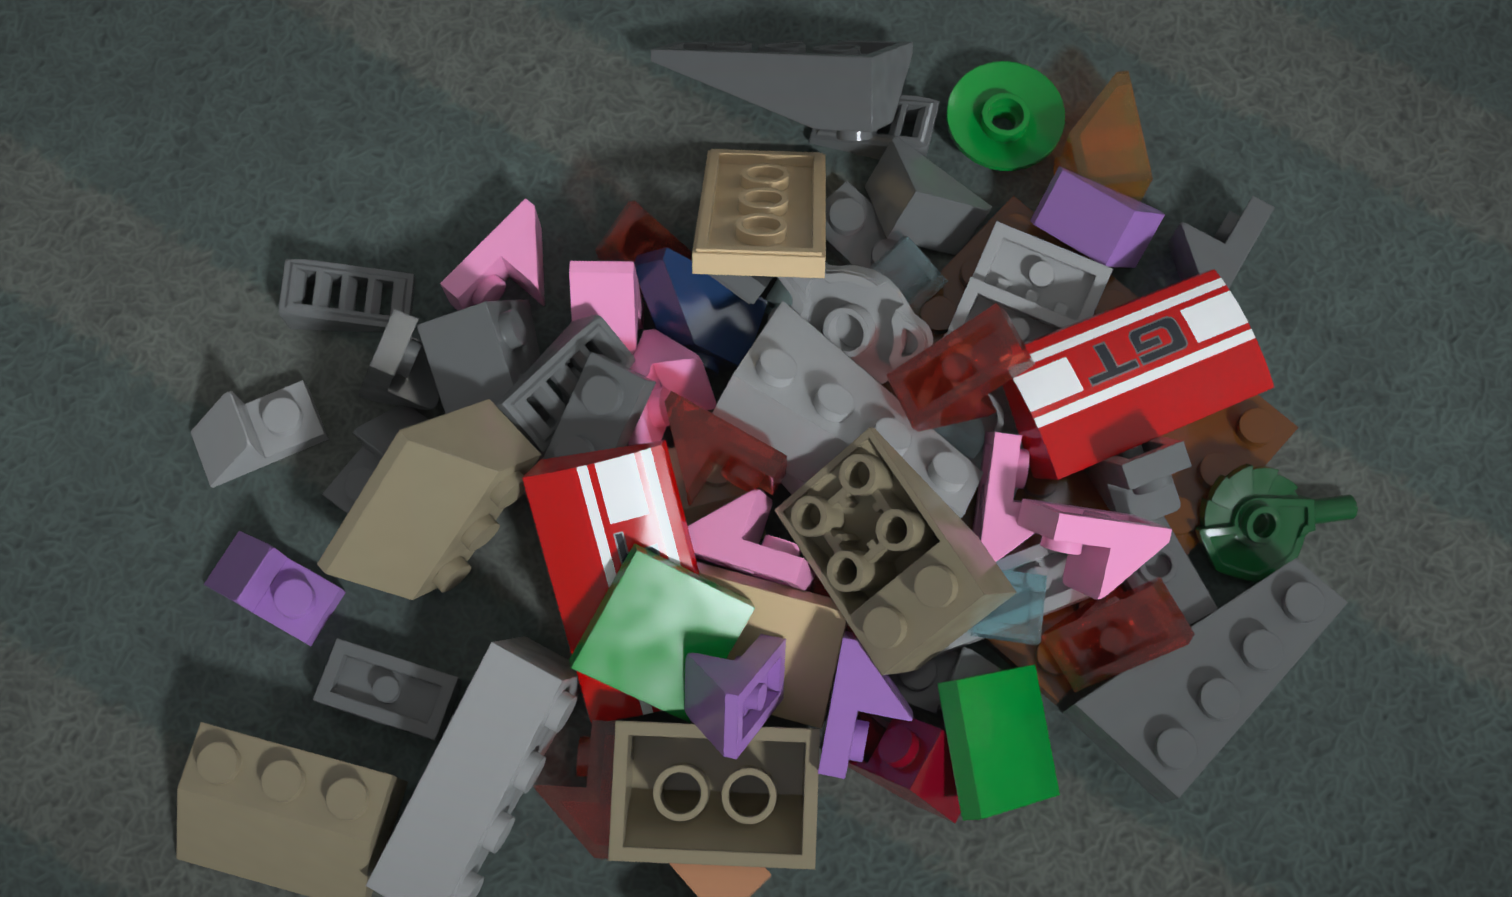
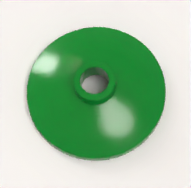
(1011, 93)

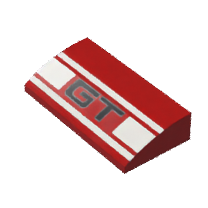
(1134, 375)
(587, 520)

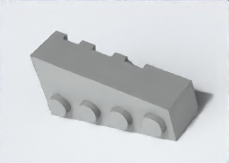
(816, 401)
(479, 772)

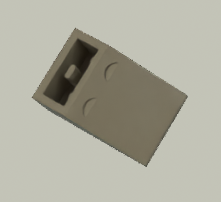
(892, 555)

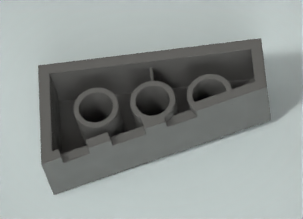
(1184, 706)

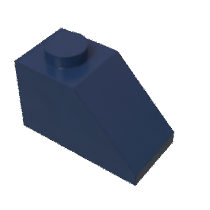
(698, 310)

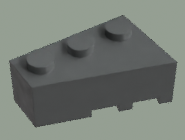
(481, 353)

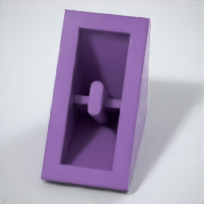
(1096, 219)

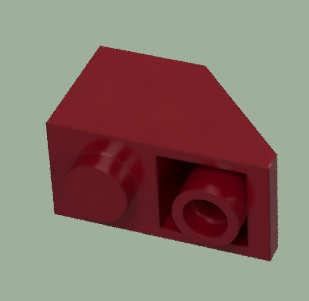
(910, 762)

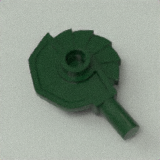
(1259, 522)

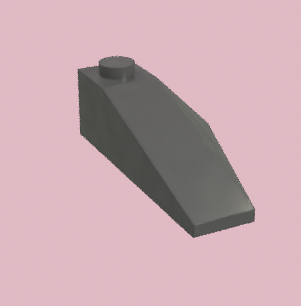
(835, 87)

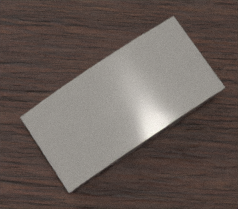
(1038, 289)

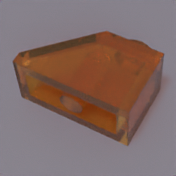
(1110, 142)

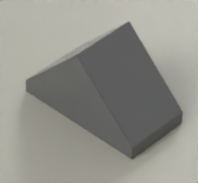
(923, 201)

